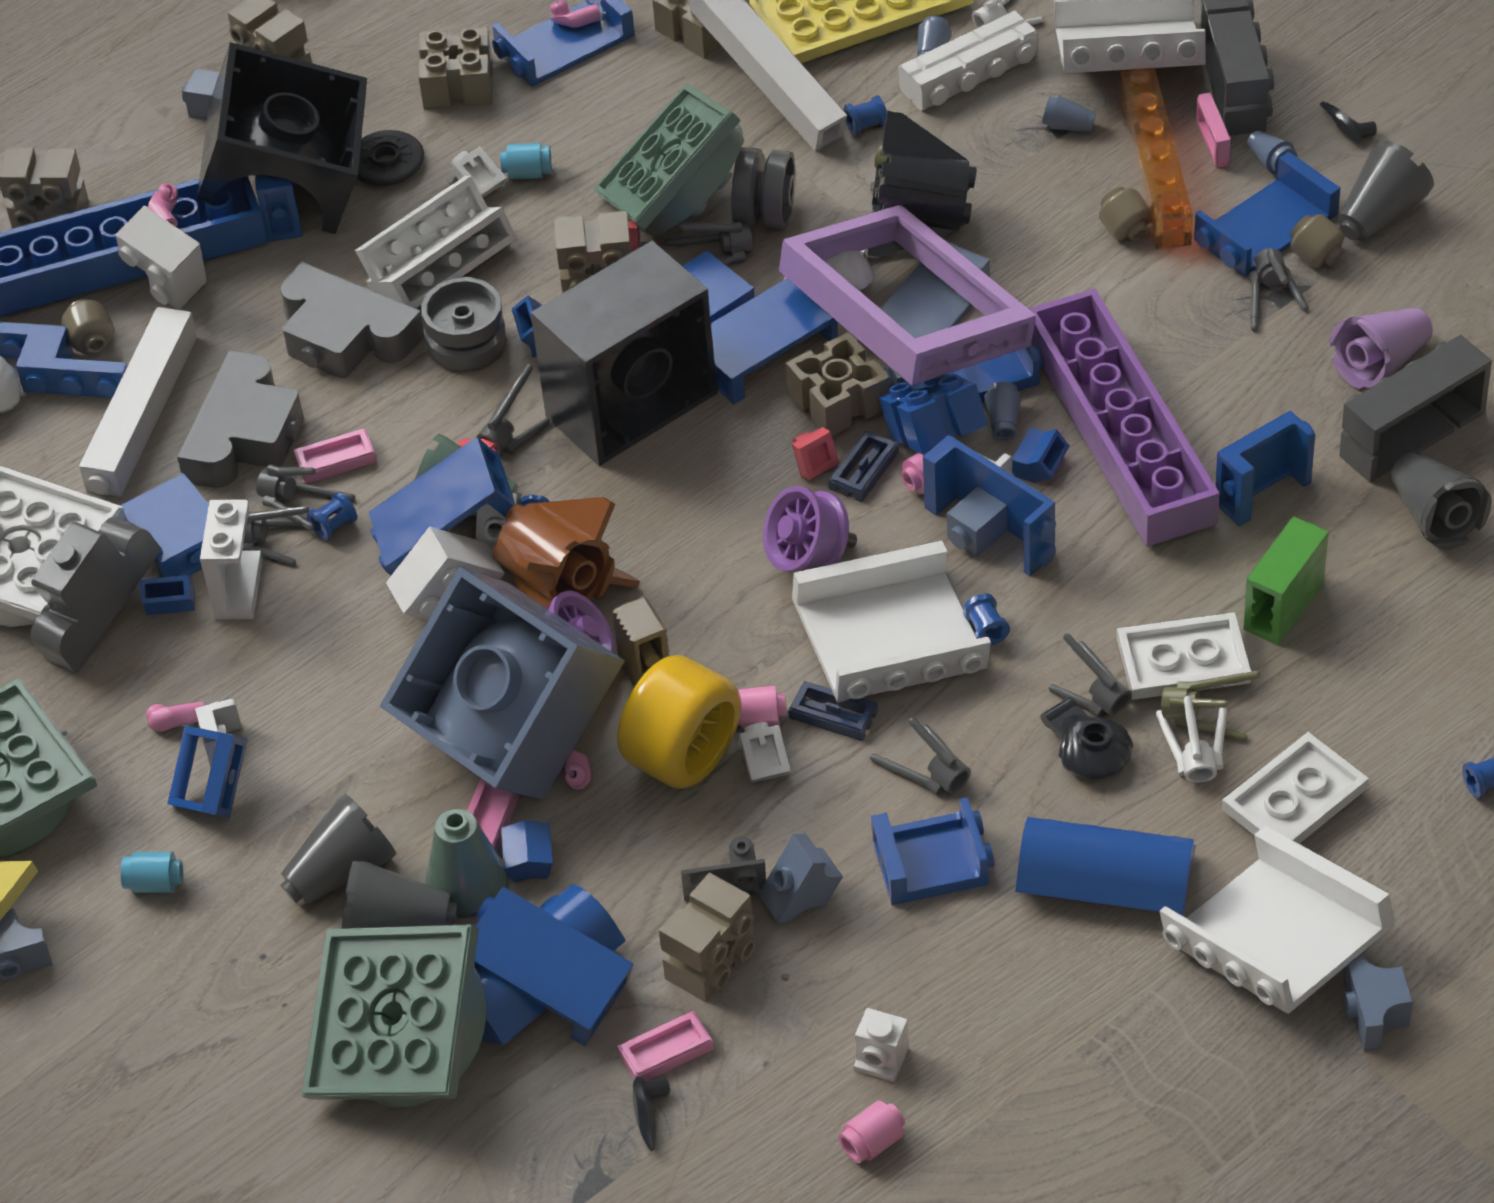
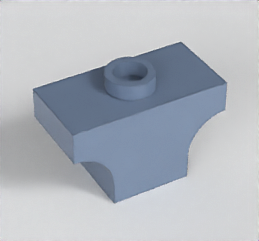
(799, 880)
(21, 948)
(1376, 1000)

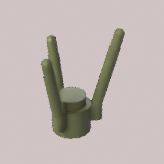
(1174, 708)

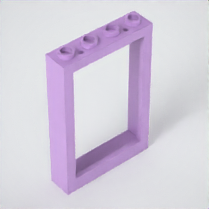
(1001, 331)

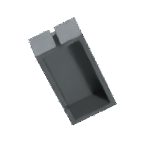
(1237, 65)
(1397, 414)

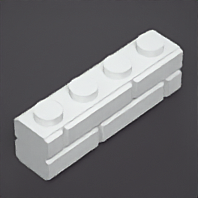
(968, 61)

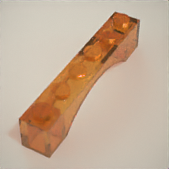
(1159, 163)

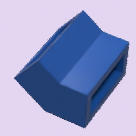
(524, 322)
(1039, 455)
(167, 594)
(527, 850)

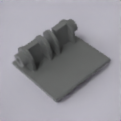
(742, 872)

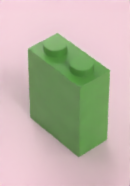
(1285, 580)

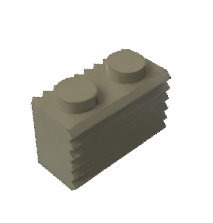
(639, 637)

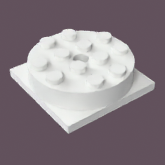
(31, 524)

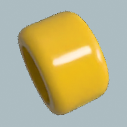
(679, 721)

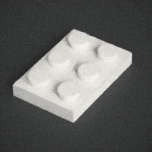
(1181, 651)
(1296, 791)

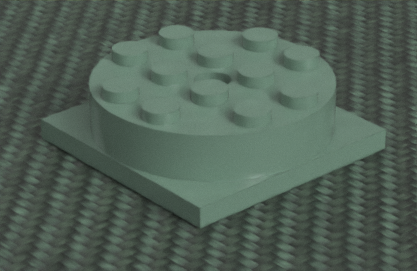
(675, 163)
(36, 771)
(395, 1014)

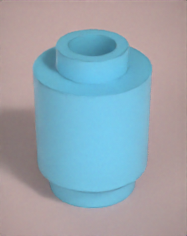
(526, 161)
(151, 872)

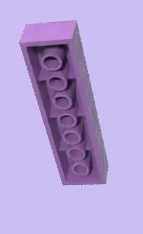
(1123, 419)

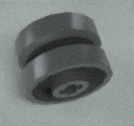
(763, 188)
(464, 323)

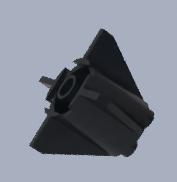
(922, 178)

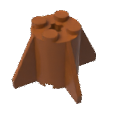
(559, 549)

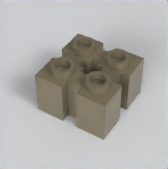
(676, 20)
(268, 29)
(455, 67)
(41, 184)
(589, 245)
(837, 384)
(708, 937)

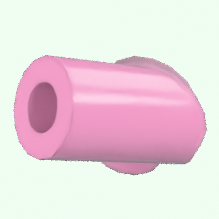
(571, 18)
(164, 202)
(165, 718)
(577, 770)

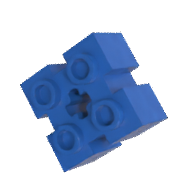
(932, 411)

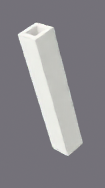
(773, 69)
(138, 402)

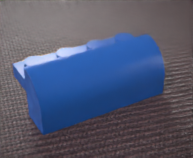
(1105, 865)
(512, 1011)

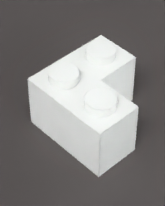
(165, 254)
(431, 567)

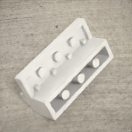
(435, 244)

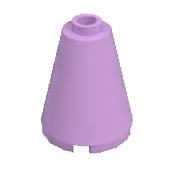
(1378, 344)

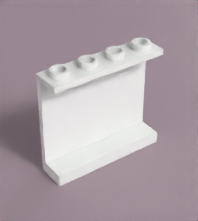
(1127, 34)
(887, 622)
(1283, 923)

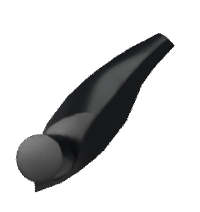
(1348, 125)
(644, 1109)

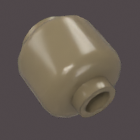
(1125, 214)
(1317, 241)
(88, 326)

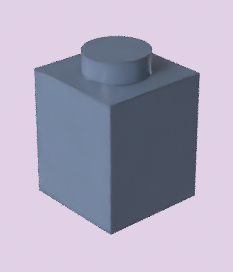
(198, 92)
(976, 522)

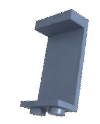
(928, 303)

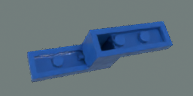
(47, 365)

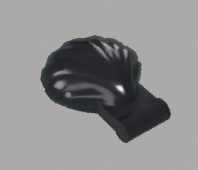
(1088, 744)

